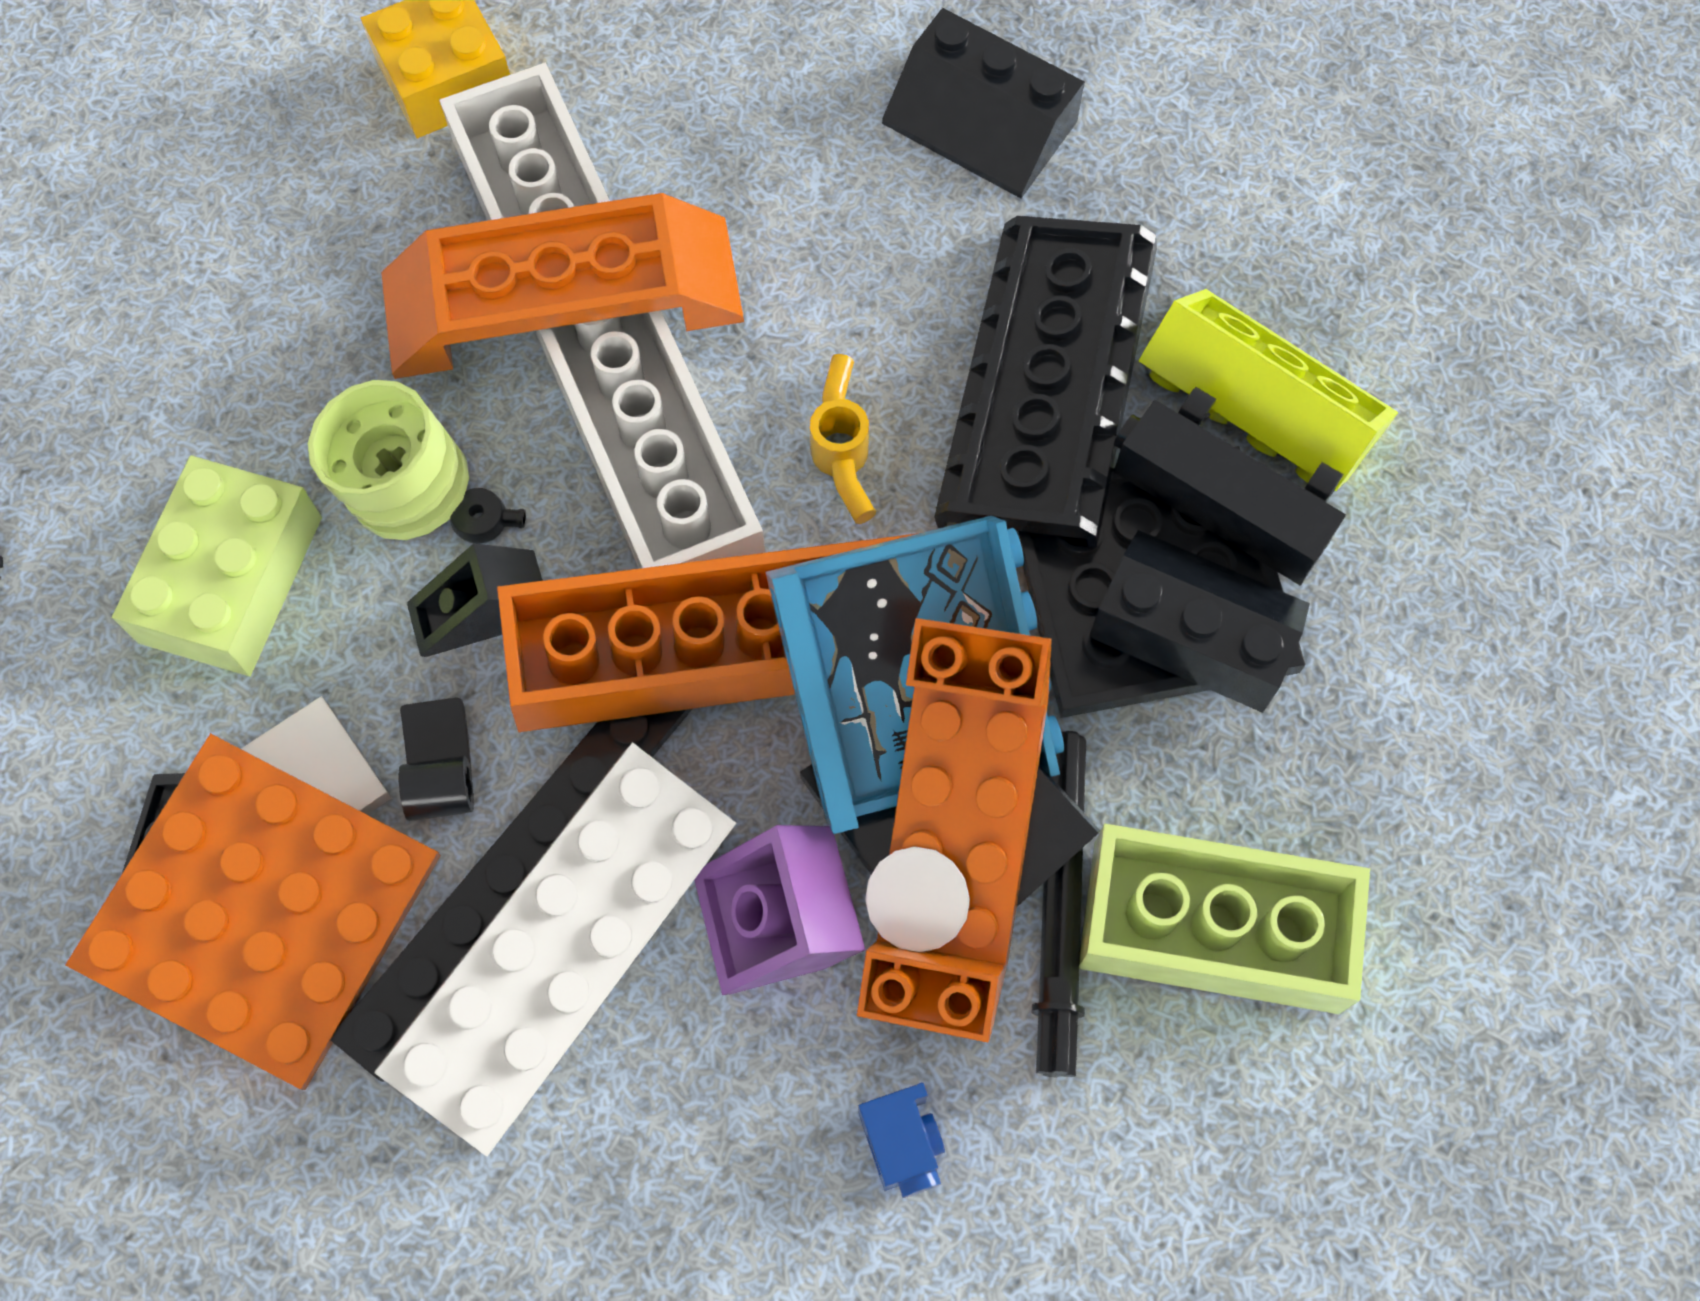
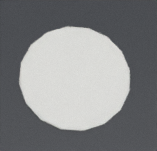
(917, 899)

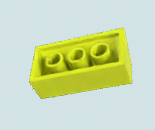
(1265, 386)

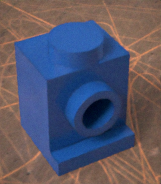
(903, 1140)

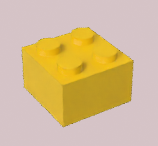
(433, 53)

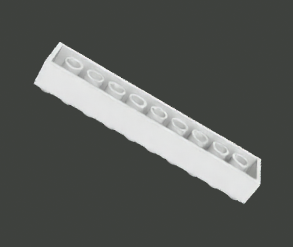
(617, 374)

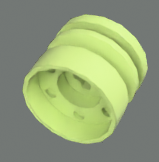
(388, 459)

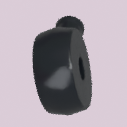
(490, 523)

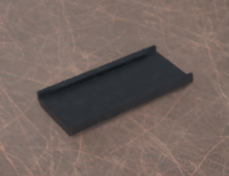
(1049, 377)

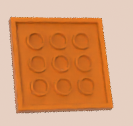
(255, 911)

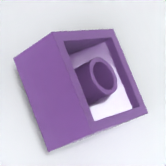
(778, 908)

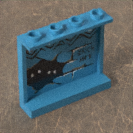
(850, 644)

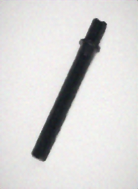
(1060, 936)

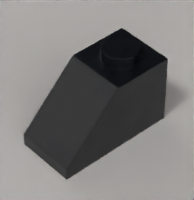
(463, 598)

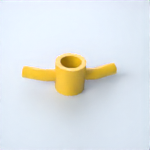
(845, 459)

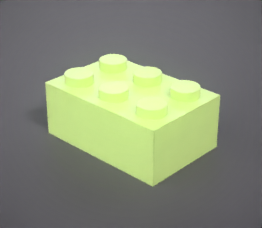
(218, 565)

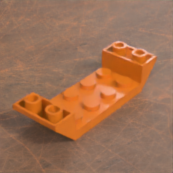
(556, 273)
(971, 799)

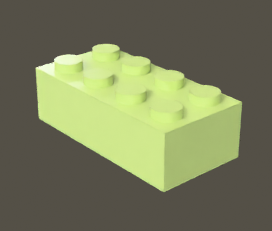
(1225, 919)

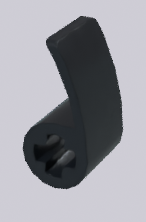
(437, 759)

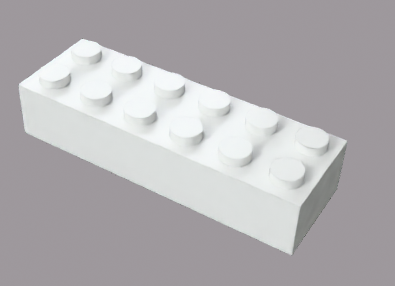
(555, 950)

